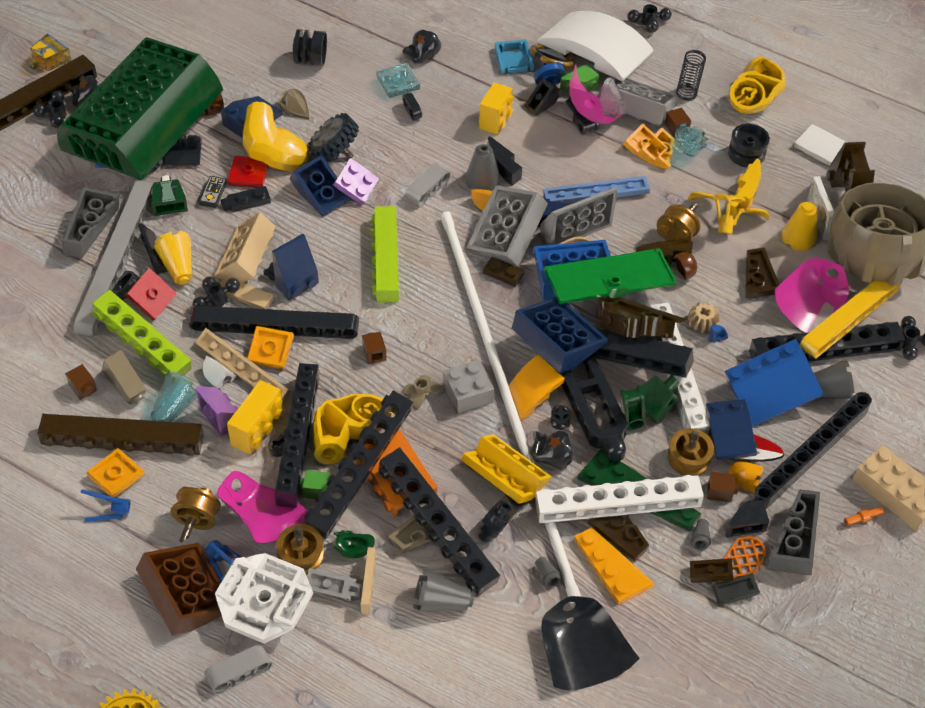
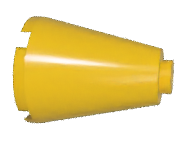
(802, 228)
(176, 255)

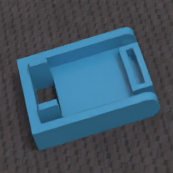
(514, 60)

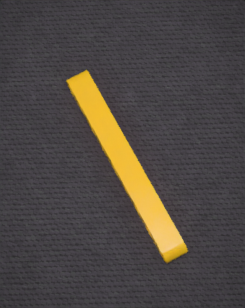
(847, 317)

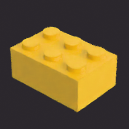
(255, 417)

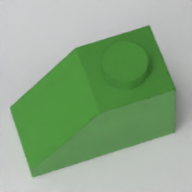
(587, 77)

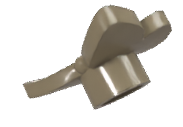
(420, 389)

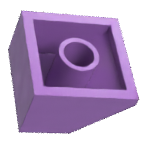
(215, 407)

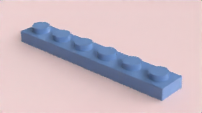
(576, 193)

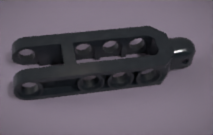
(609, 439)

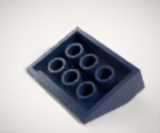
(558, 333)

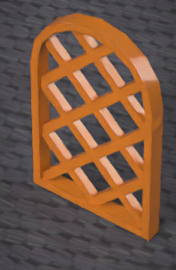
(745, 555)

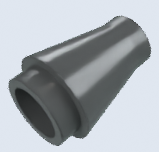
(701, 536)
(548, 573)

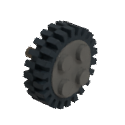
(334, 138)

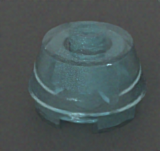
(689, 140)

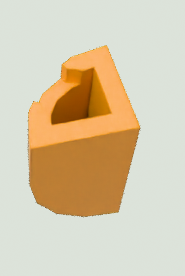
(481, 197)
(746, 475)

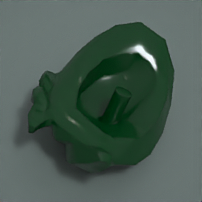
(352, 544)

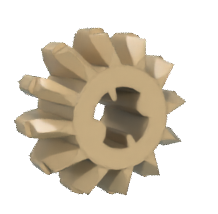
(703, 316)

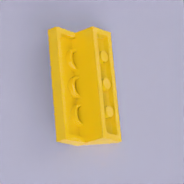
(506, 468)

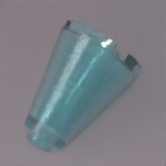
(173, 398)

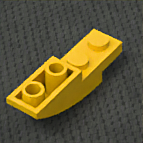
(747, 187)

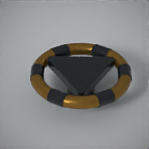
(549, 56)

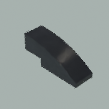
(507, 167)

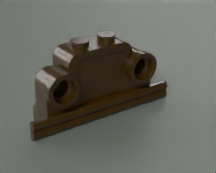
(635, 319)

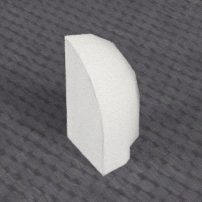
(217, 373)

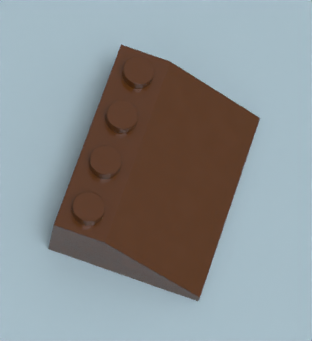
(181, 586)

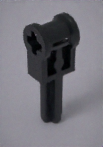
(583, 124)

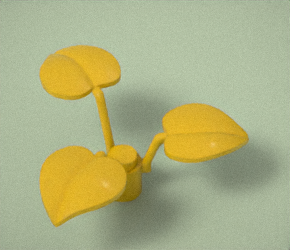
(726, 222)

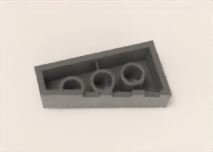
(88, 220)
(797, 541)

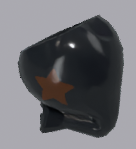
(423, 46)
(84, 89)
(552, 449)

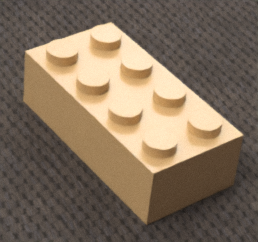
(894, 486)

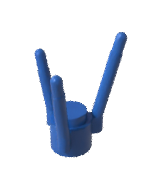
(119, 506)
(219, 553)

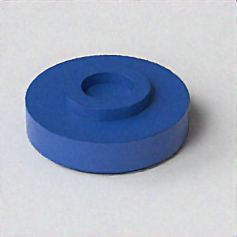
(550, 72)

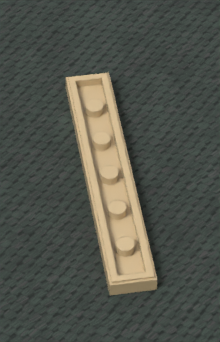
(236, 362)

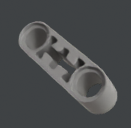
(427, 185)
(238, 669)

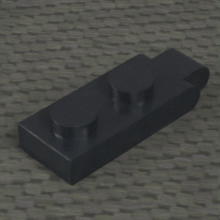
(246, 199)

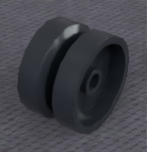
(748, 144)

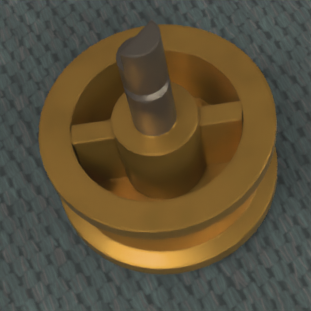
(678, 223)
(690, 452)
(195, 509)
(300, 546)

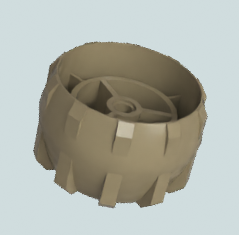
(879, 233)

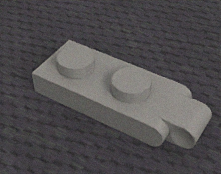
(334, 584)

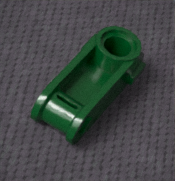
(633, 407)

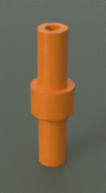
(864, 516)

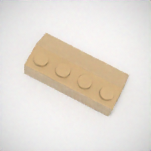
(246, 249)

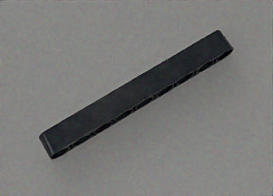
(298, 322)
(820, 442)

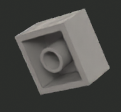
(468, 386)

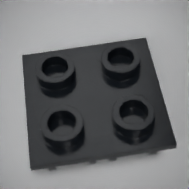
(185, 151)

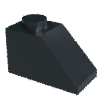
(543, 97)
(748, 519)

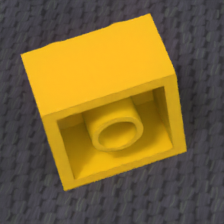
(496, 108)

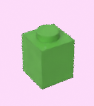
(314, 483)

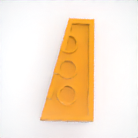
(614, 569)

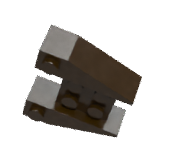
(850, 167)

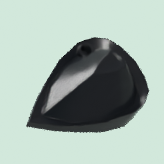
(124, 284)

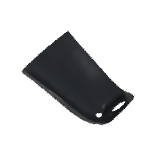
(586, 649)

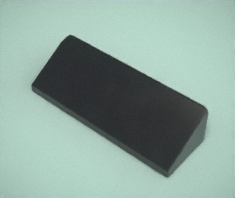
(148, 238)

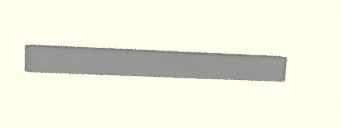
(115, 254)

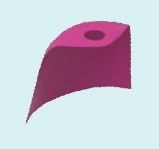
(585, 102)
(802, 296)

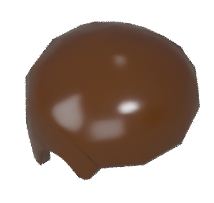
(686, 264)

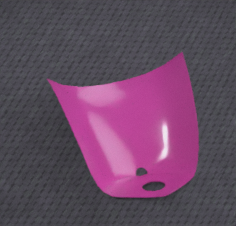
(259, 507)

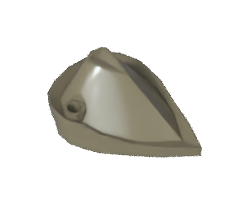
(293, 103)

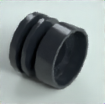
(307, 47)

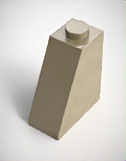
(123, 377)

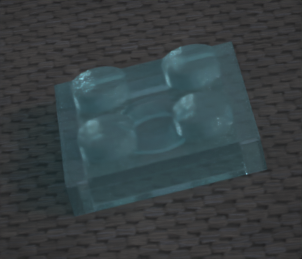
(398, 80)

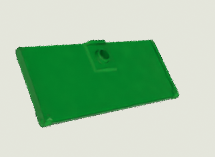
(609, 276)

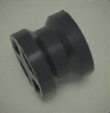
(563, 413)

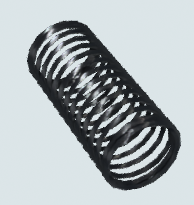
(685, 84)

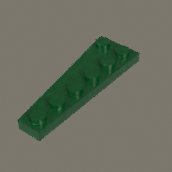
(602, 470)

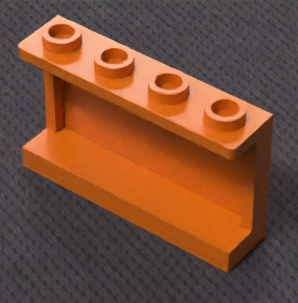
(382, 487)

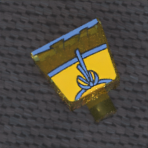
(49, 53)

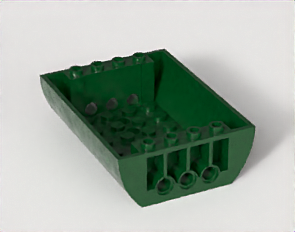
(149, 107)

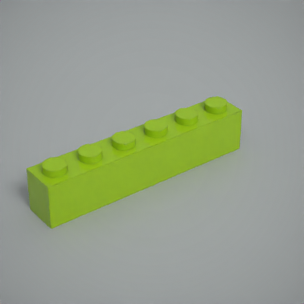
(386, 253)

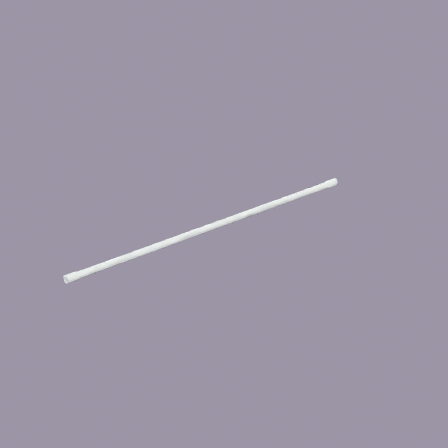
(571, 587)

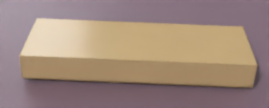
(250, 296)
(368, 581)

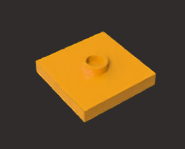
(270, 347)
(115, 473)

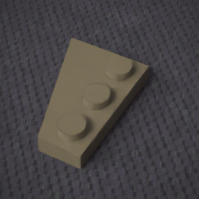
(411, 534)

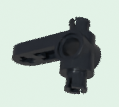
(498, 518)

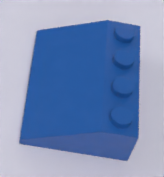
(565, 253)
(774, 382)

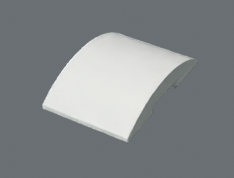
(601, 39)

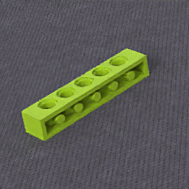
(125, 315)

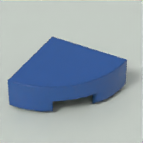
(717, 333)

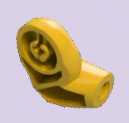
(757, 86)
(270, 144)
(340, 421)

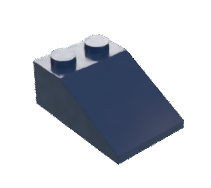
(234, 114)
(315, 185)
(294, 267)
(731, 429)

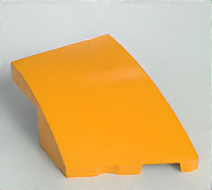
(651, 147)
(533, 386)

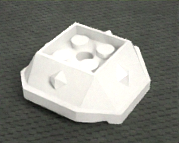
(260, 578)

